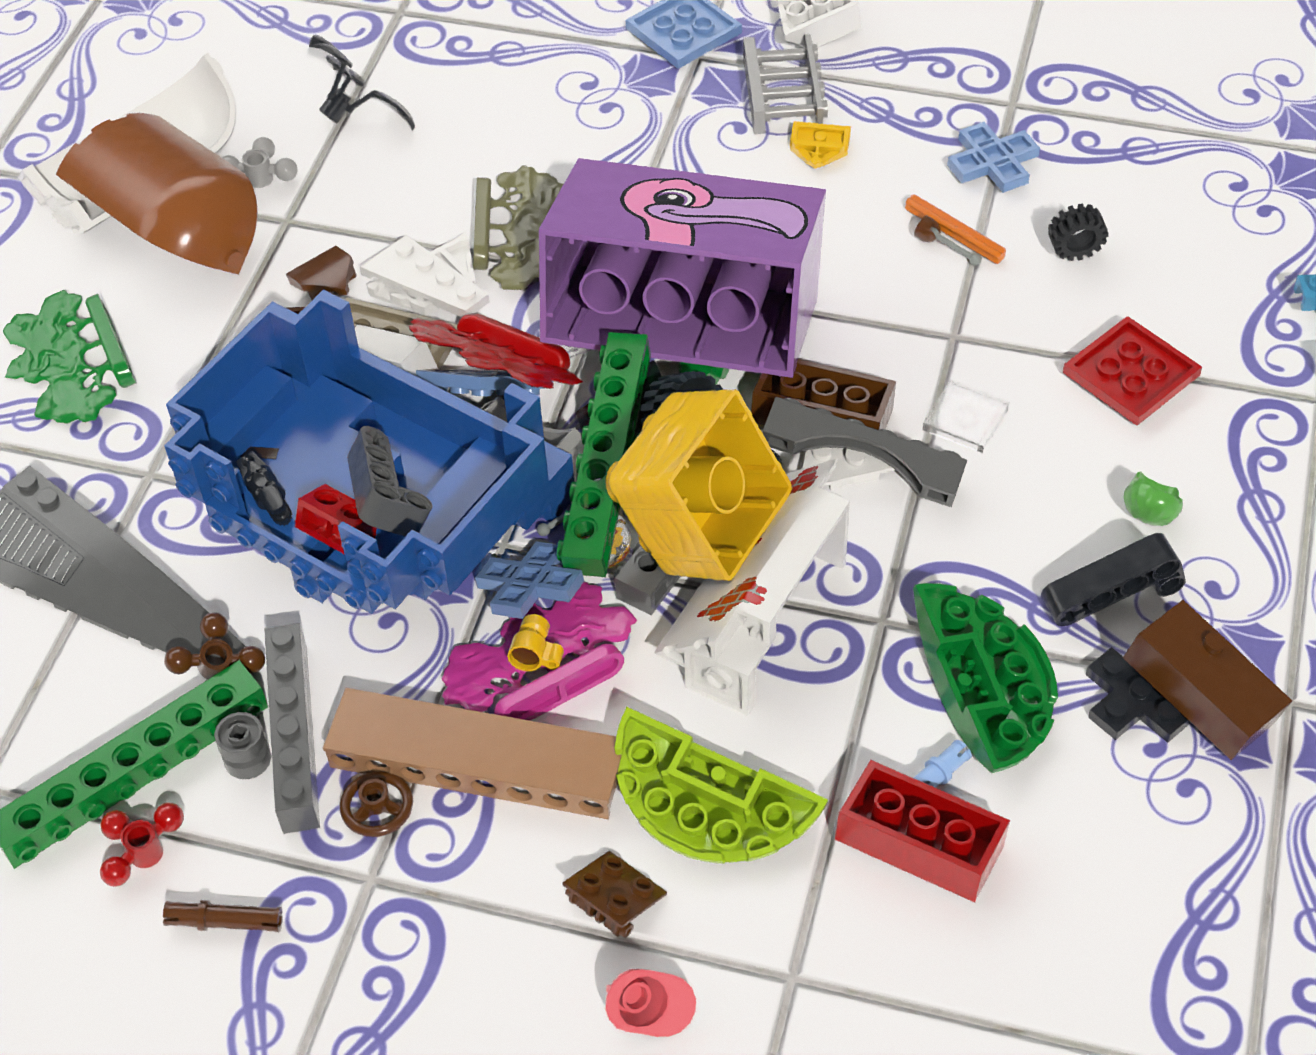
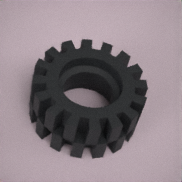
(1072, 221)

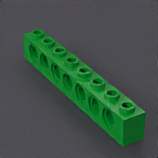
(622, 375)
(110, 764)

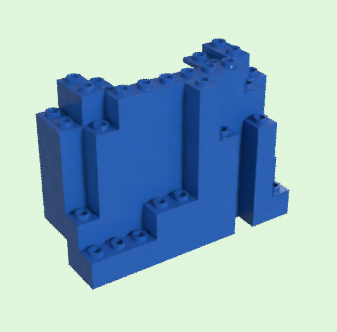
(309, 392)

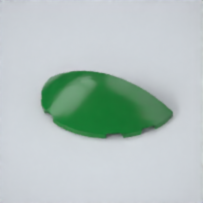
(986, 674)

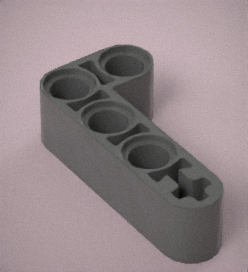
(377, 490)

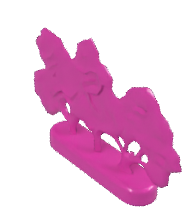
(476, 664)

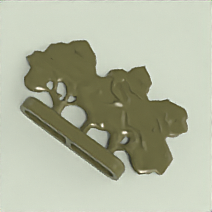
(522, 233)

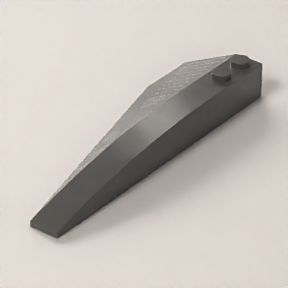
(83, 566)

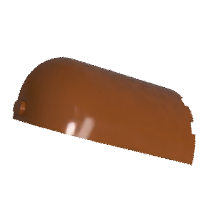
(166, 189)

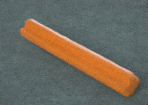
(957, 229)

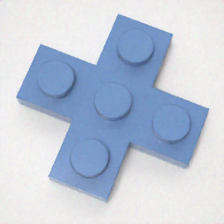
(993, 156)
(525, 581)

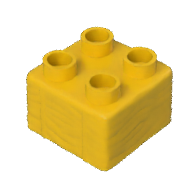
(699, 484)

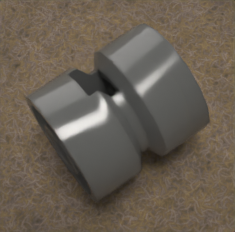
(243, 745)

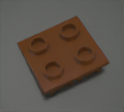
(612, 892)

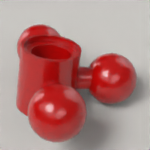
(117, 826)

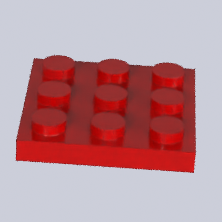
(1132, 370)

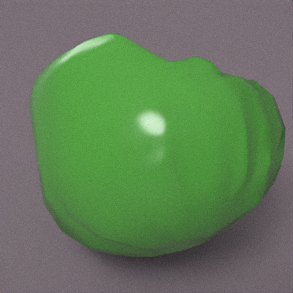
(1152, 501)

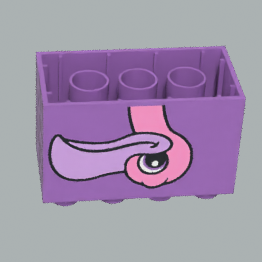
(689, 258)

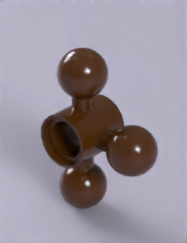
(213, 627)

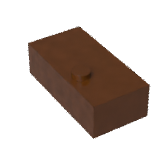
(831, 388)
(1207, 679)

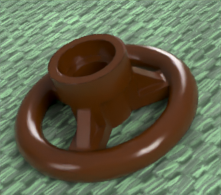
(371, 787)

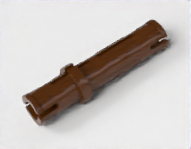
(208, 915)

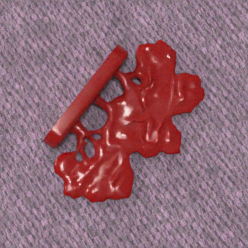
(498, 346)

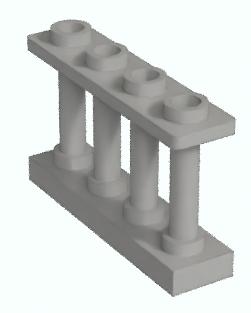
(759, 93)

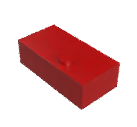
(922, 830)

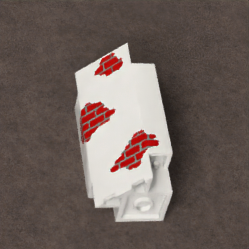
(734, 621)

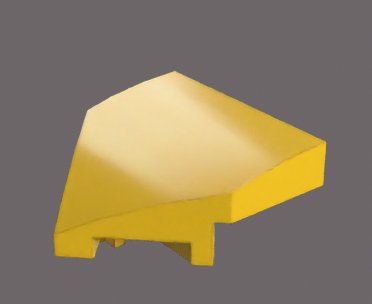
(819, 143)

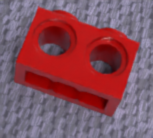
(323, 511)

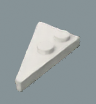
(851, 468)

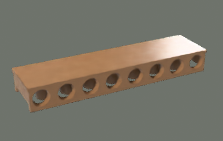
(474, 748)

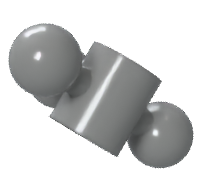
(257, 165)

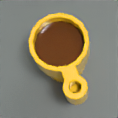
(529, 647)

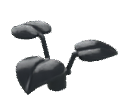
(337, 100)

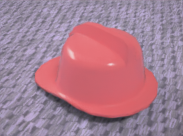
(650, 1003)

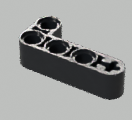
(1114, 578)

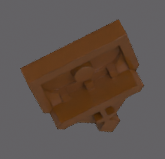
(326, 271)

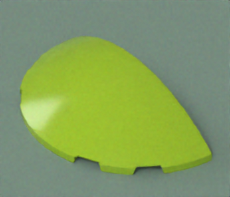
(704, 800)

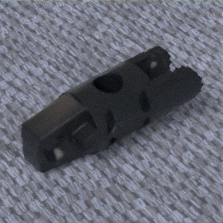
(264, 488)

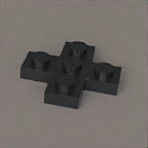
(1130, 700)

